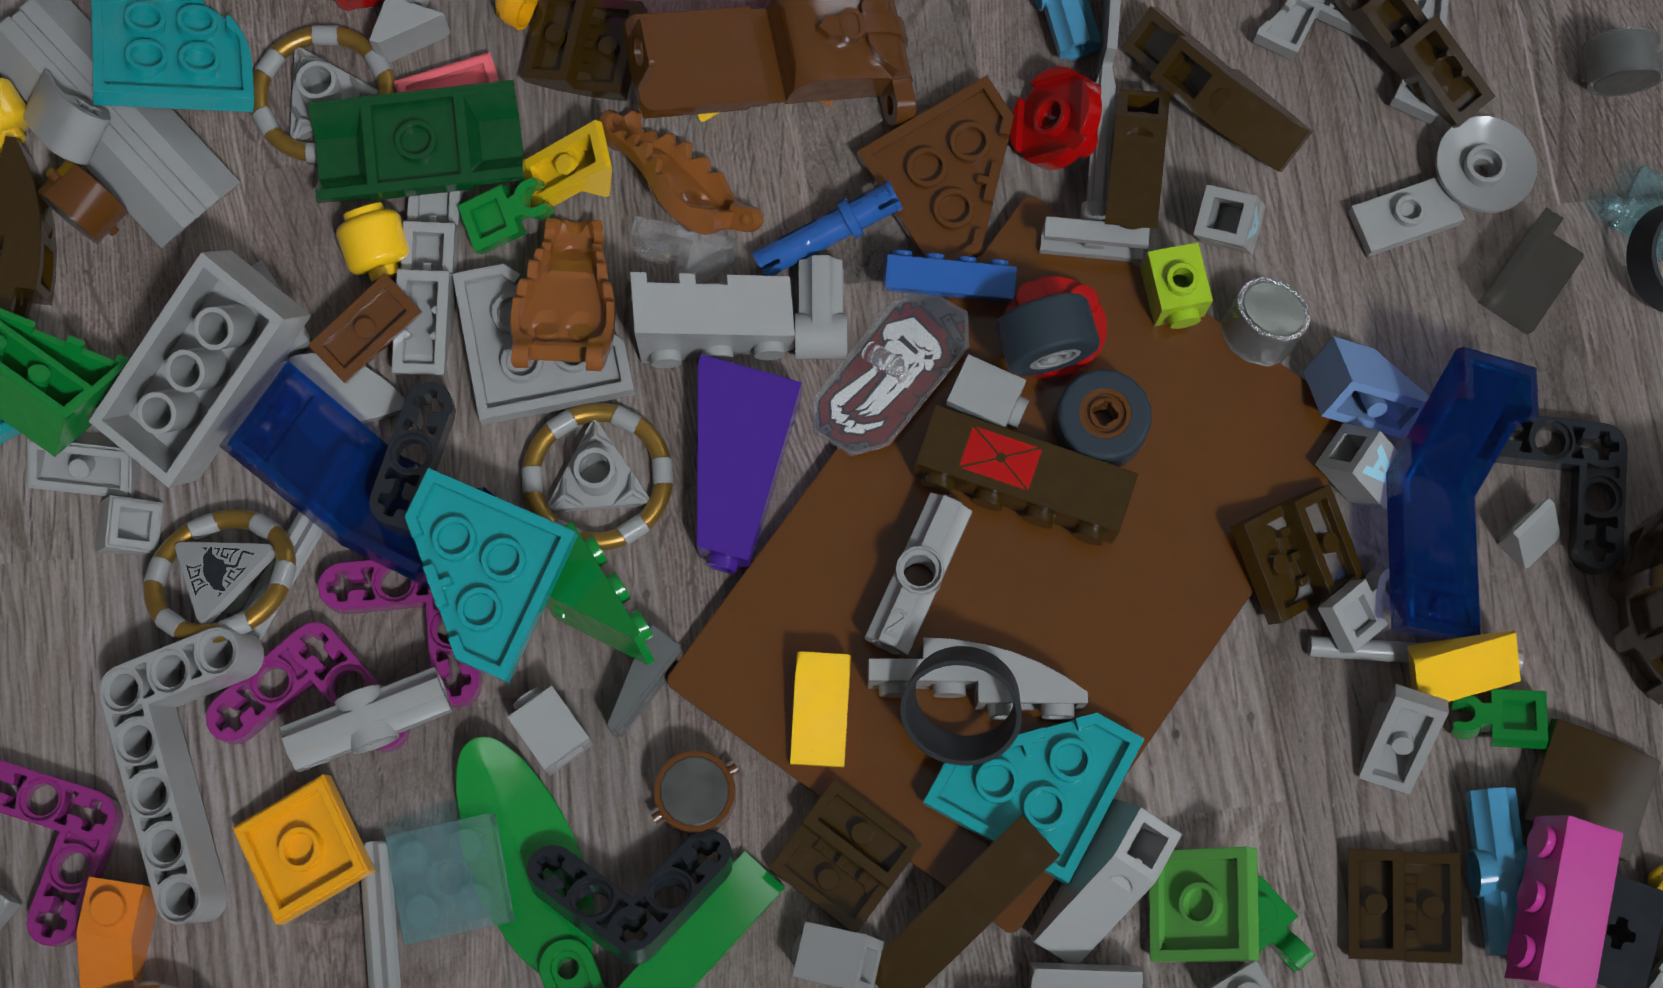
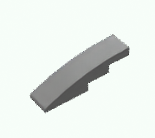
(428, 281)

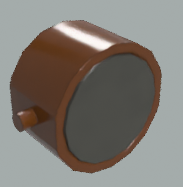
(82, 201)
(695, 792)

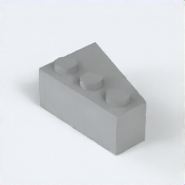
(712, 319)

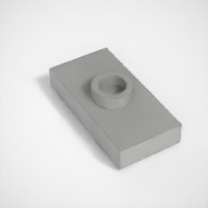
(1404, 216)

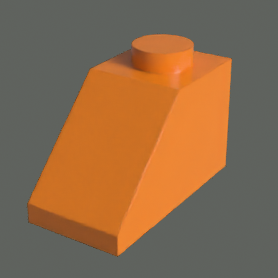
(114, 933)

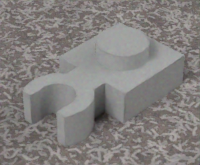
(1356, 611)

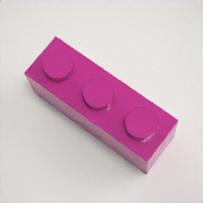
(1563, 903)

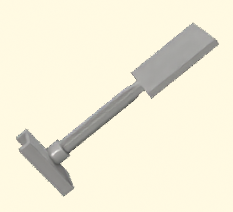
(1090, 235)

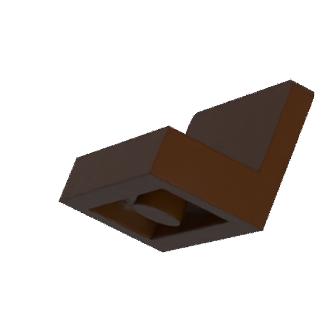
(365, 328)

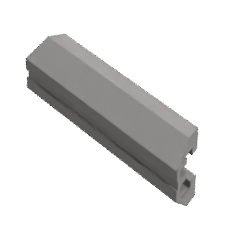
(145, 153)

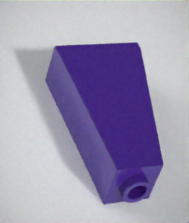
(741, 447)

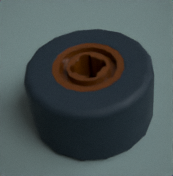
(1096, 434)

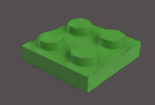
(1206, 907)

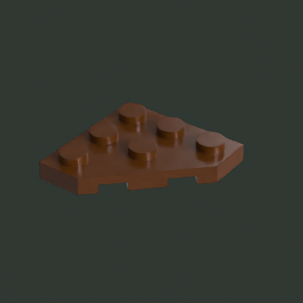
(946, 169)

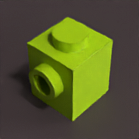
(1176, 285)

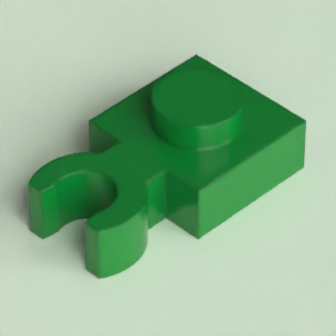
(497, 215)
(1511, 717)

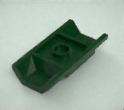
(417, 142)

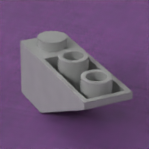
(1108, 882)

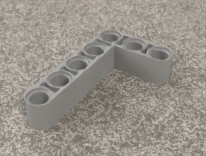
(170, 763)

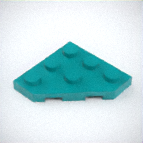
(486, 569)
(1052, 777)

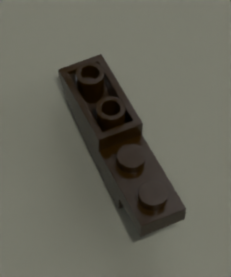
(1215, 91)
(26, 233)

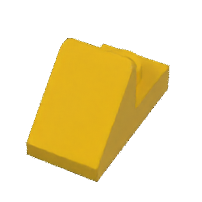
(572, 166)

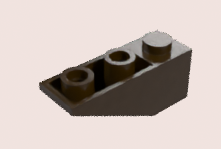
(1137, 159)

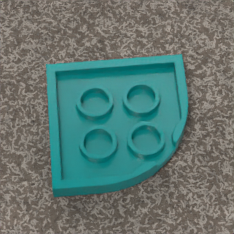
(169, 56)

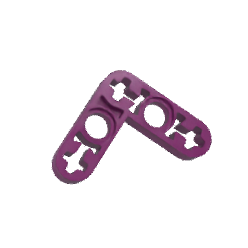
(359, 602)
(302, 676)
(72, 839)

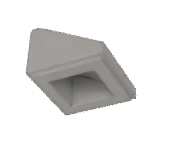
(128, 526)
(1532, 534)

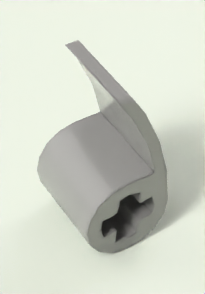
(64, 121)

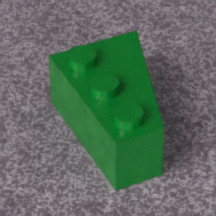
(50, 383)

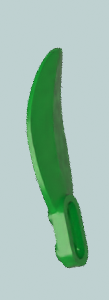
(528, 818)

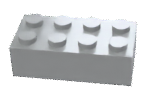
(199, 367)

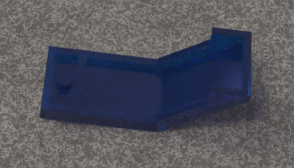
(323, 466)
(1435, 490)

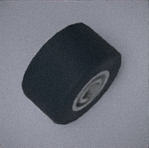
(1047, 334)

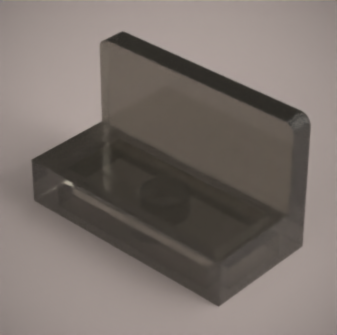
(1532, 275)

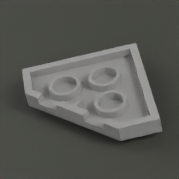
(546, 386)

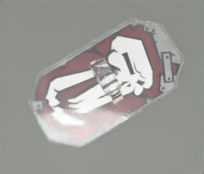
(890, 373)

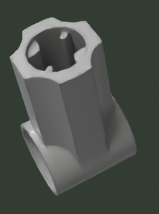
(821, 320)

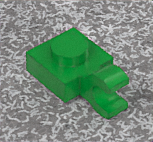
(1273, 922)

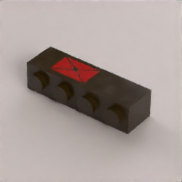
(1024, 476)

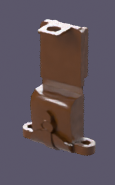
(770, 56)

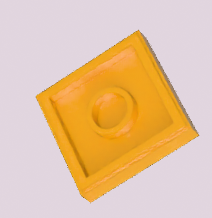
(303, 849)

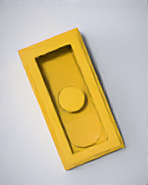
(1464, 665)
(820, 709)

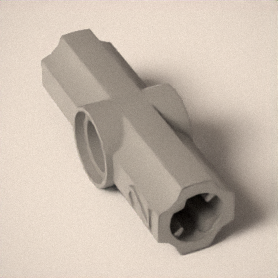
(903, 603)
(366, 719)

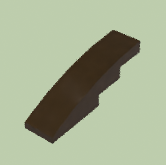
(1421, 55)
(966, 907)

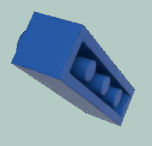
(949, 277)

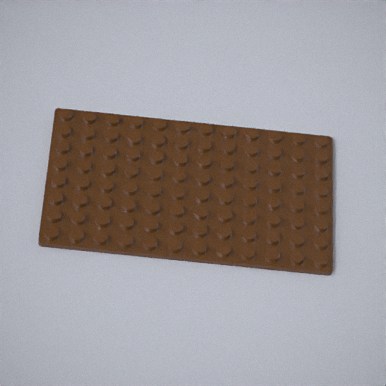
(1111, 617)

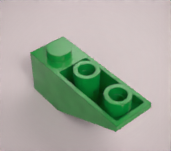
(595, 602)

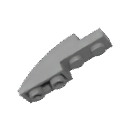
(1038, 685)

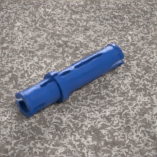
(828, 229)

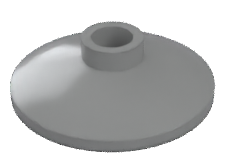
(1497, 148)

